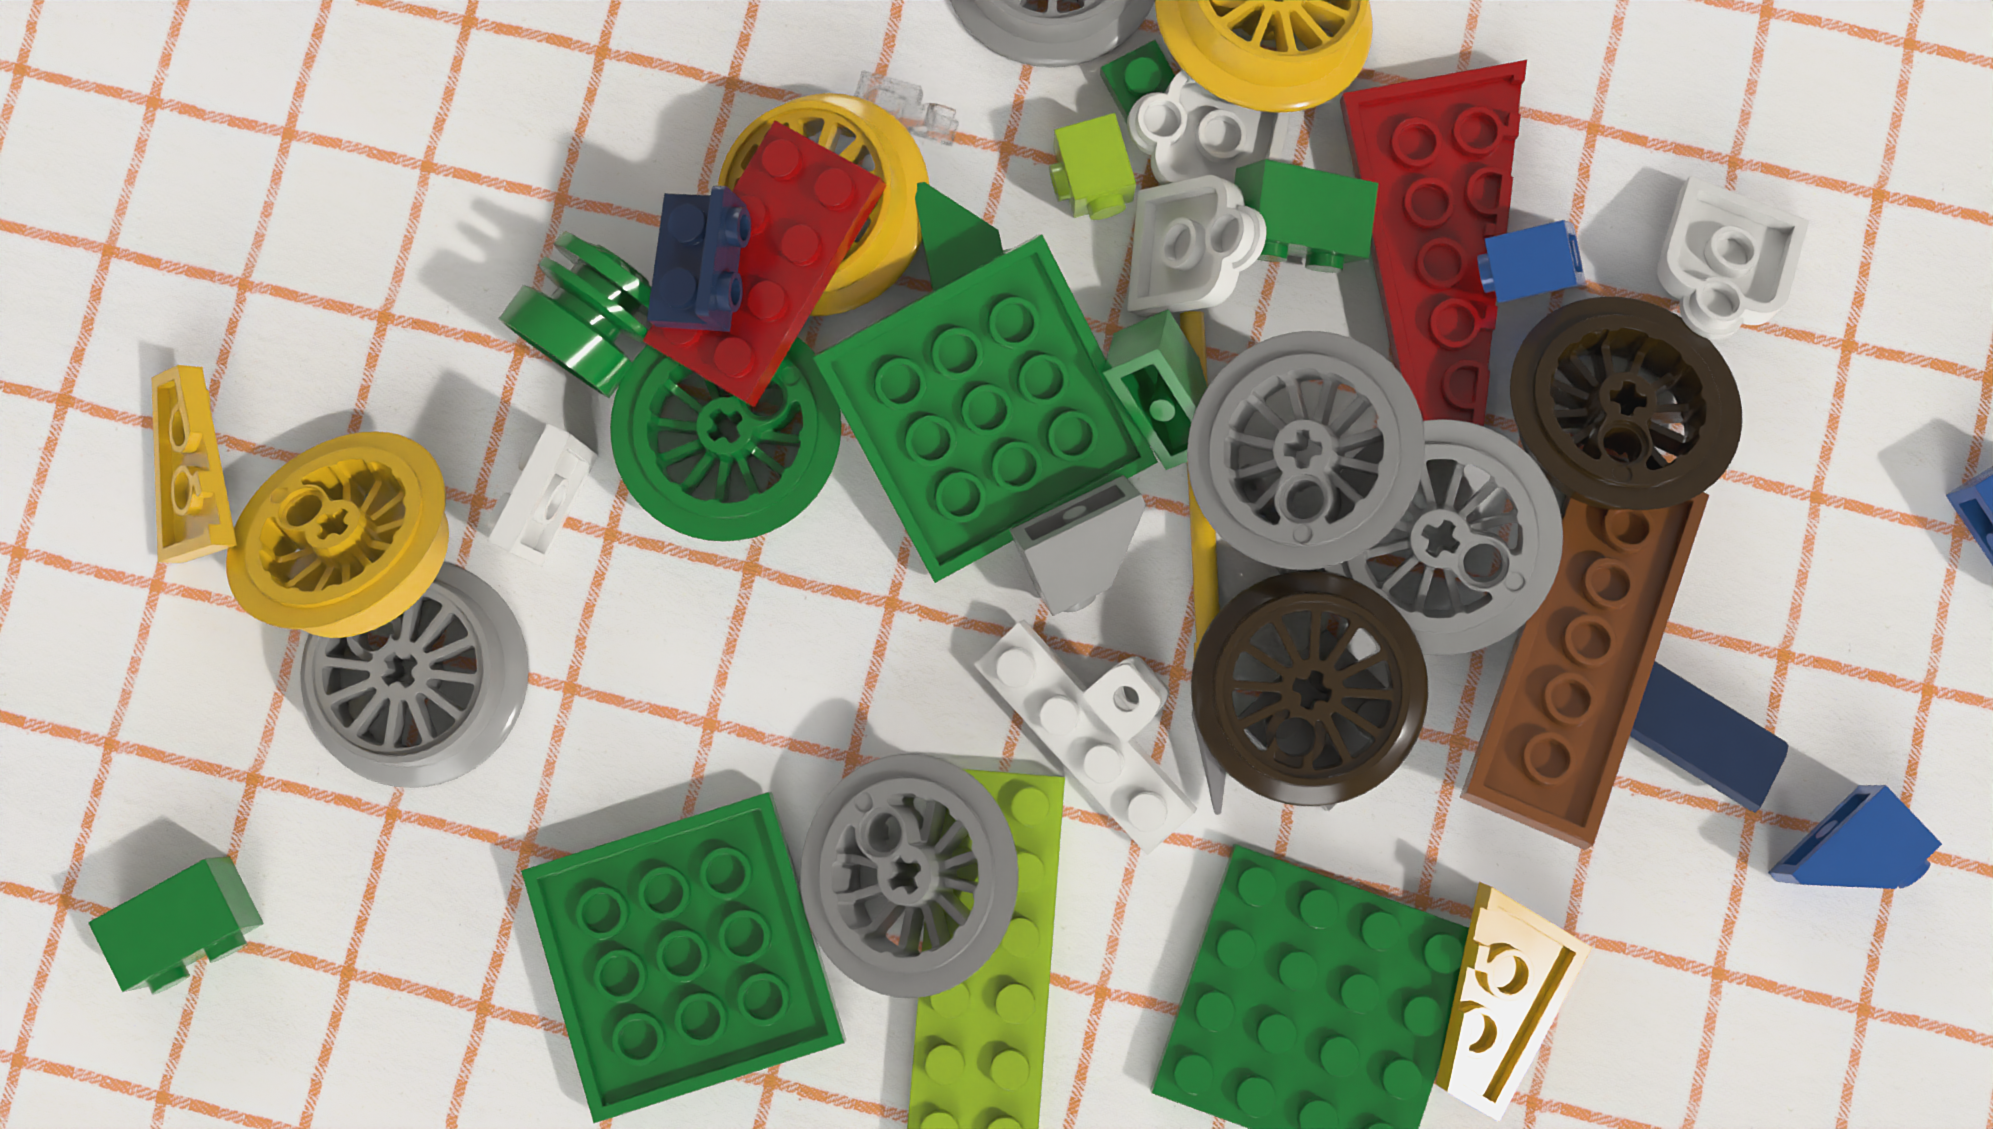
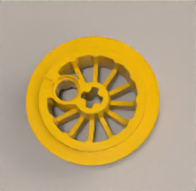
(1264, 79)
(894, 227)
(356, 556)

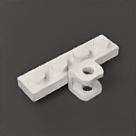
(1093, 729)

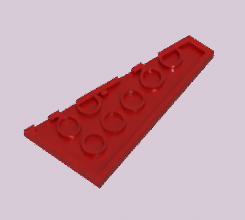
(1443, 188)

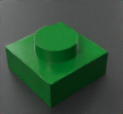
(1137, 75)

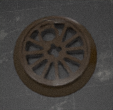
(1622, 407)
(1291, 776)

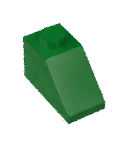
(953, 236)
(1157, 383)

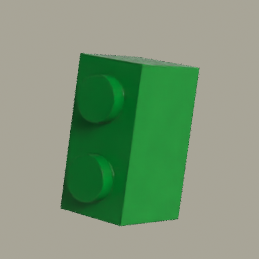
(1310, 213)
(176, 924)

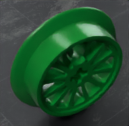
(644, 469)

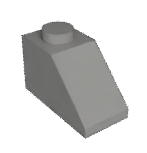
(1080, 545)

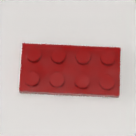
(803, 221)

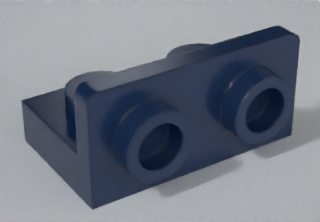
(699, 260)

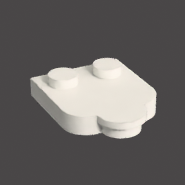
(1200, 134)
(1191, 245)
(1728, 258)

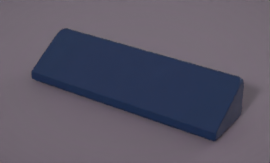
(1708, 738)

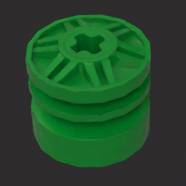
(584, 313)

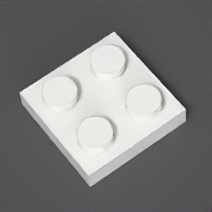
(550, 482)

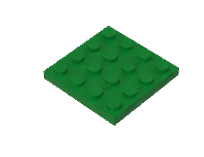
(984, 406)
(683, 957)
(1311, 1004)

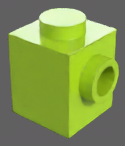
(1092, 168)

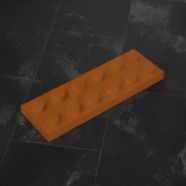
(1582, 669)

